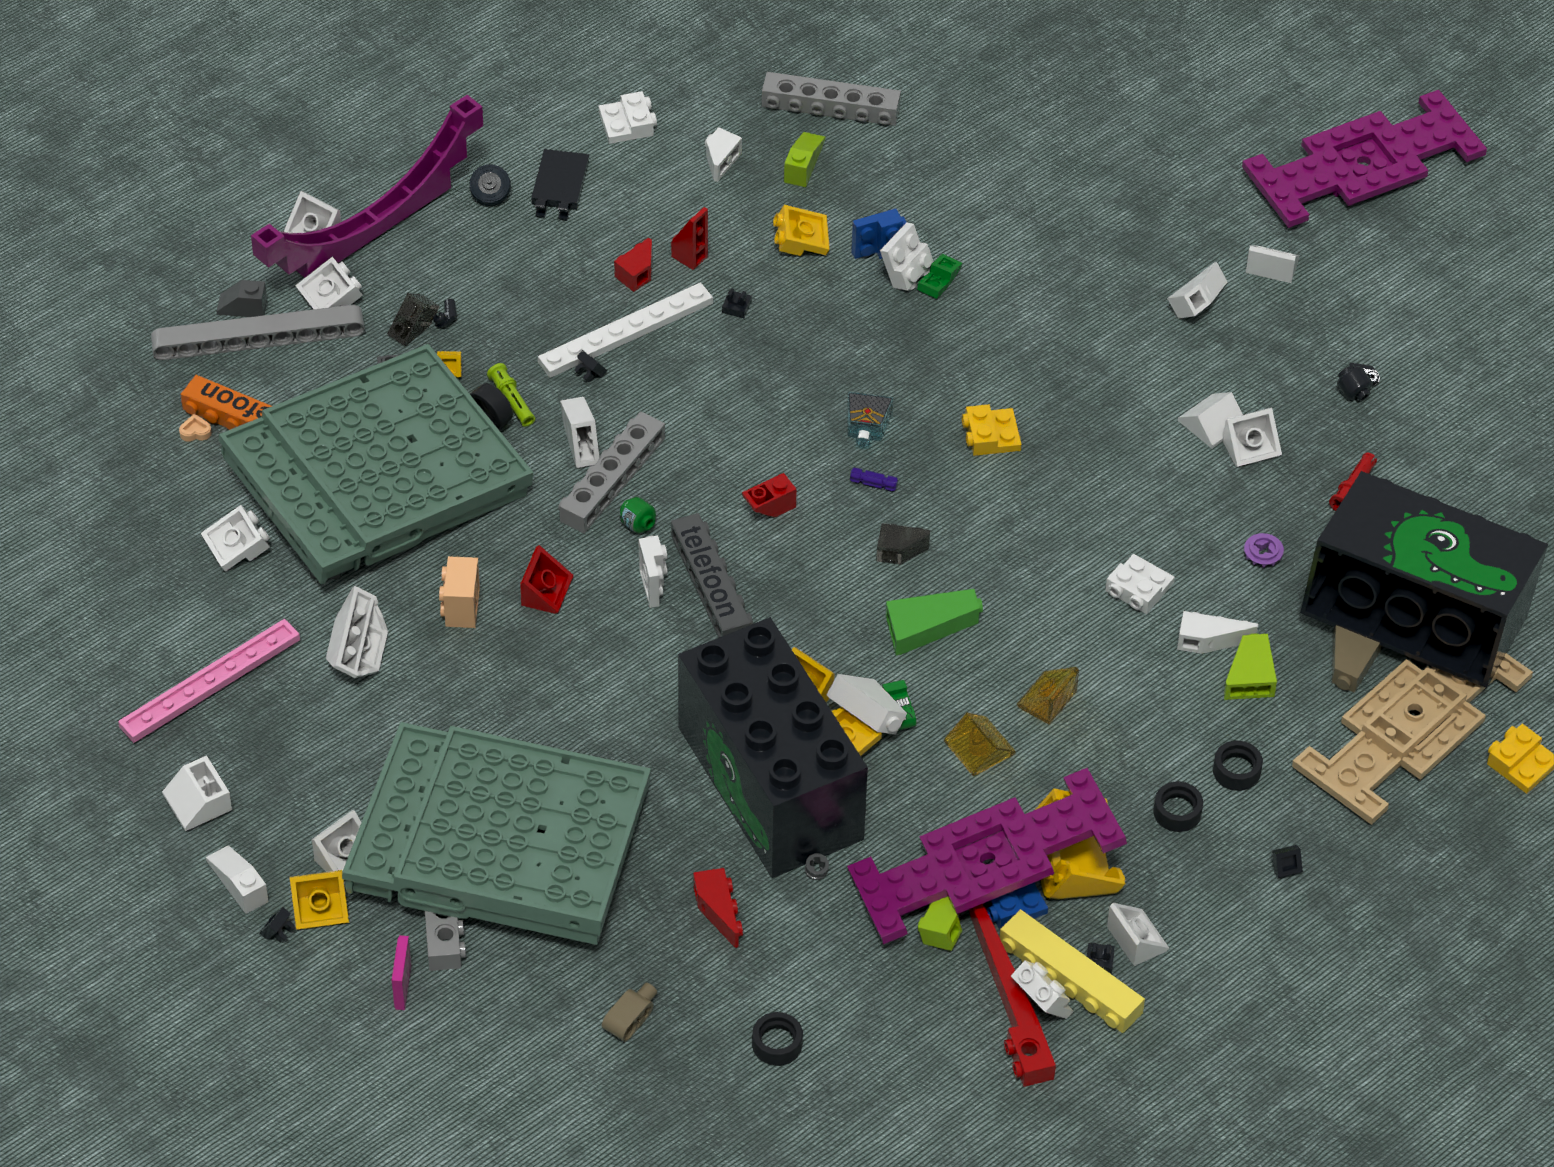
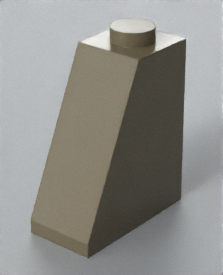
(1351, 658)

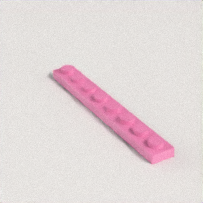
(208, 680)

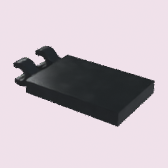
(559, 182)

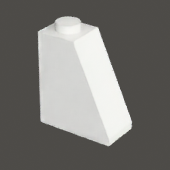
(580, 431)
(867, 702)

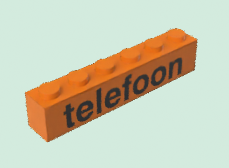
(220, 403)

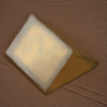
(1050, 693)
(978, 743)

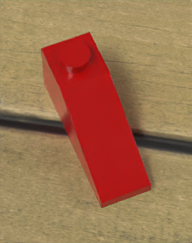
(691, 243)

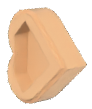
(194, 429)

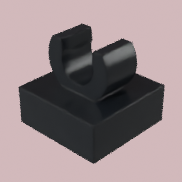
(736, 303)
(590, 365)
(1287, 861)
(275, 925)
(1101, 955)

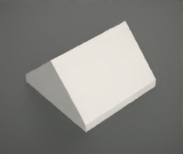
(311, 215)
(1271, 263)
(1209, 417)
(1251, 437)
(335, 843)
(1135, 933)

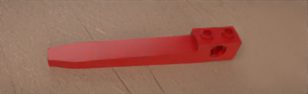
(1026, 1031)

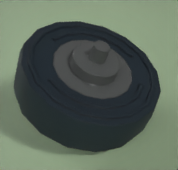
(490, 185)

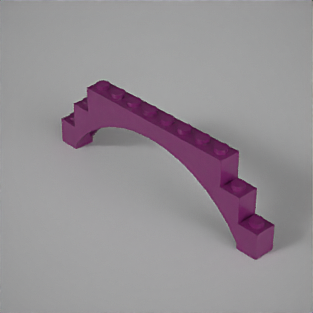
(419, 186)

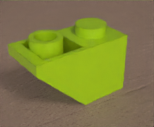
(940, 925)

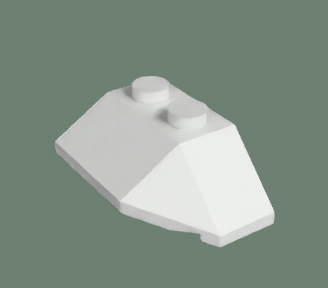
(358, 635)

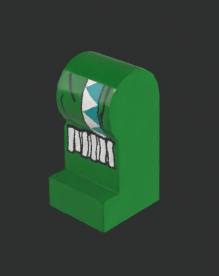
(898, 692)

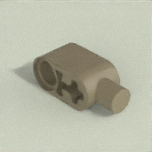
(630, 1012)

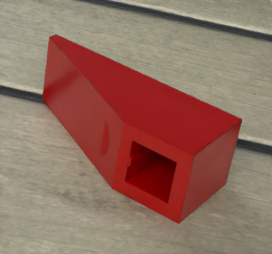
(714, 901)

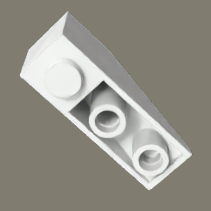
(1198, 292)
(1210, 633)

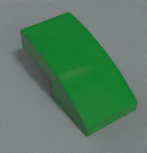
(941, 275)

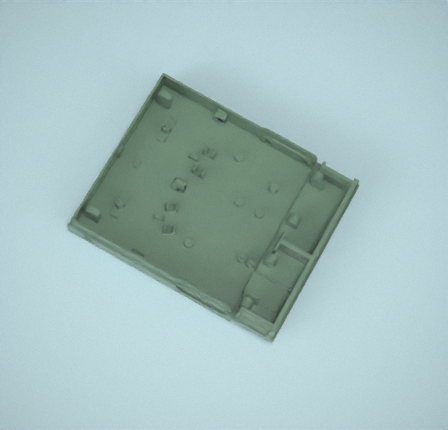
(348, 480)
(464, 820)

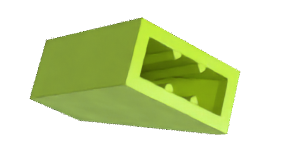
(1252, 670)

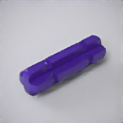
(874, 479)

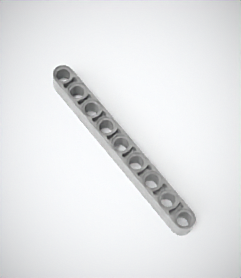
(257, 332)

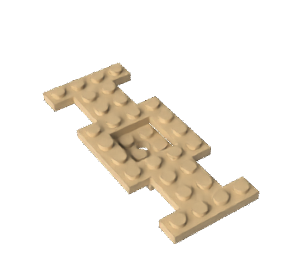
(1391, 735)

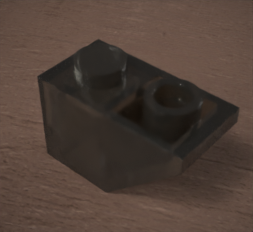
(412, 318)
(901, 543)

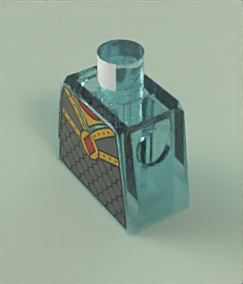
(868, 417)

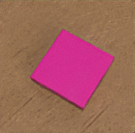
(401, 972)

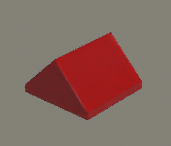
(544, 582)

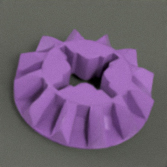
(1260, 542)

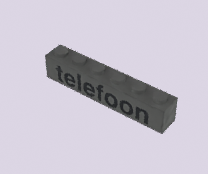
(709, 575)

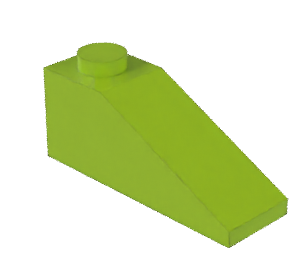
(802, 159)

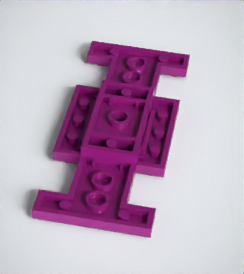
(1391, 158)
(1017, 855)

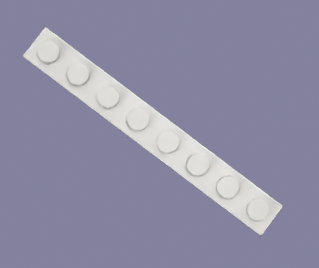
(626, 329)

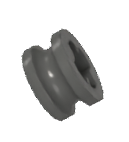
(810, 870)

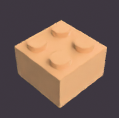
(460, 592)

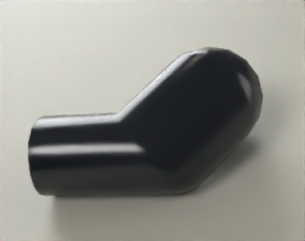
(448, 316)
(1370, 370)

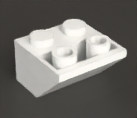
(197, 794)

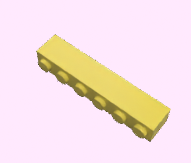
(1078, 974)

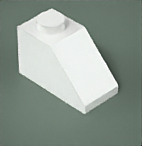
(722, 151)

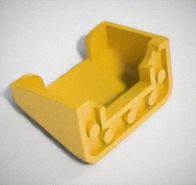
(1079, 868)

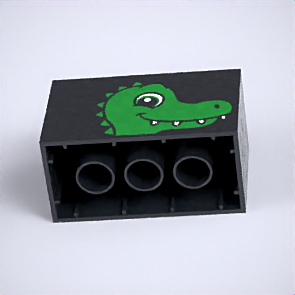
(1423, 578)
(771, 747)

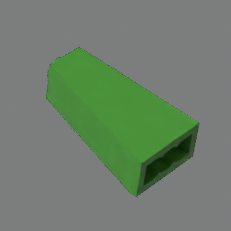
(930, 617)

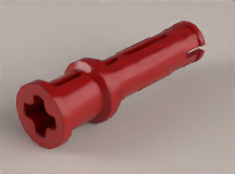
(1364, 465)

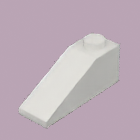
(239, 878)

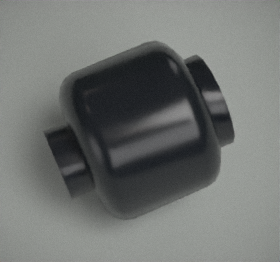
(1354, 383)

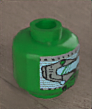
(637, 515)

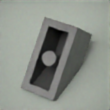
(243, 299)

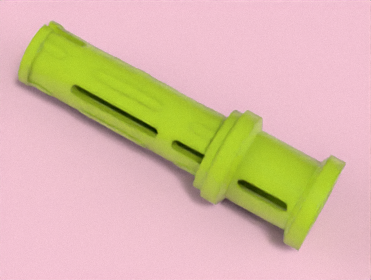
(508, 387)

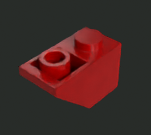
(635, 266)
(772, 496)

